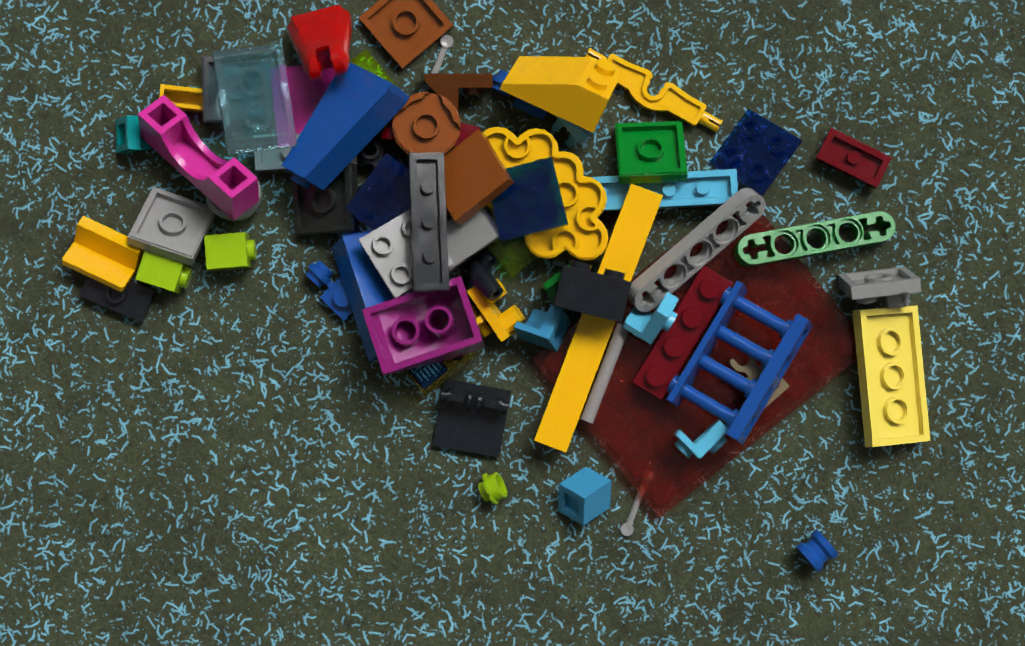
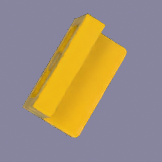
(102, 254)

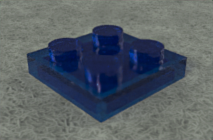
(530, 203)

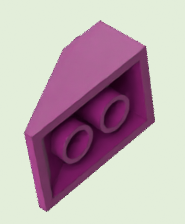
(423, 328)

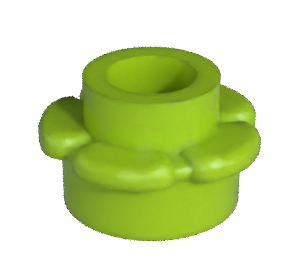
(492, 488)

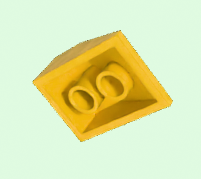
(565, 86)

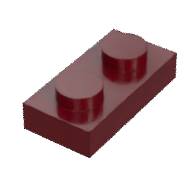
(853, 158)

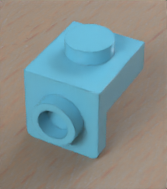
(648, 325)
(709, 440)

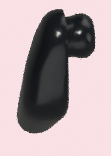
(481, 275)

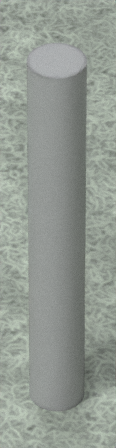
(604, 373)

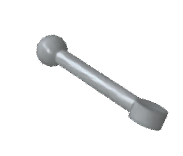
(446, 42)
(627, 528)

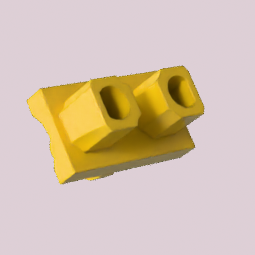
(500, 322)

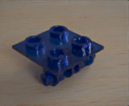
(756, 151)
(382, 194)

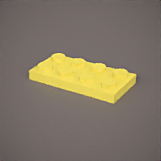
(891, 376)

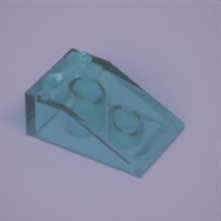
(254, 99)

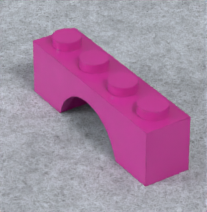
(173, 137)

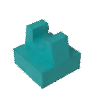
(128, 135)

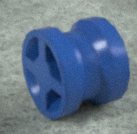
(817, 551)

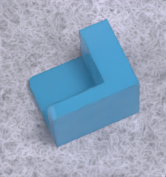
(544, 328)
(584, 495)

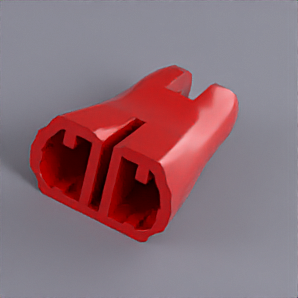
(322, 40)

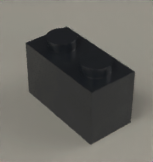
(592, 292)

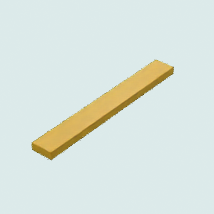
(592, 331)

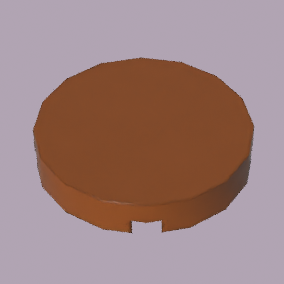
(426, 124)

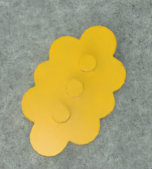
(582, 195)

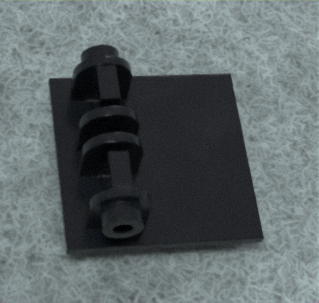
(471, 418)

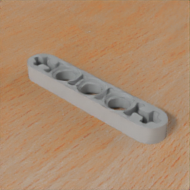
(711, 246)

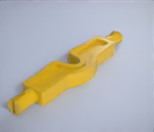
(669, 100)

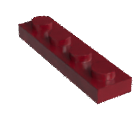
(677, 343)

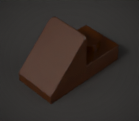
(448, 83)

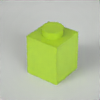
(229, 251)
(164, 272)

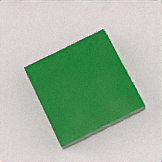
(650, 152)

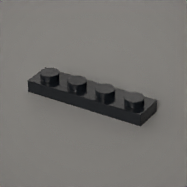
(428, 222)

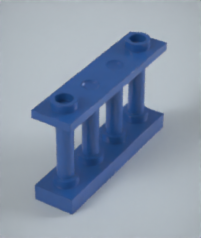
(756, 391)

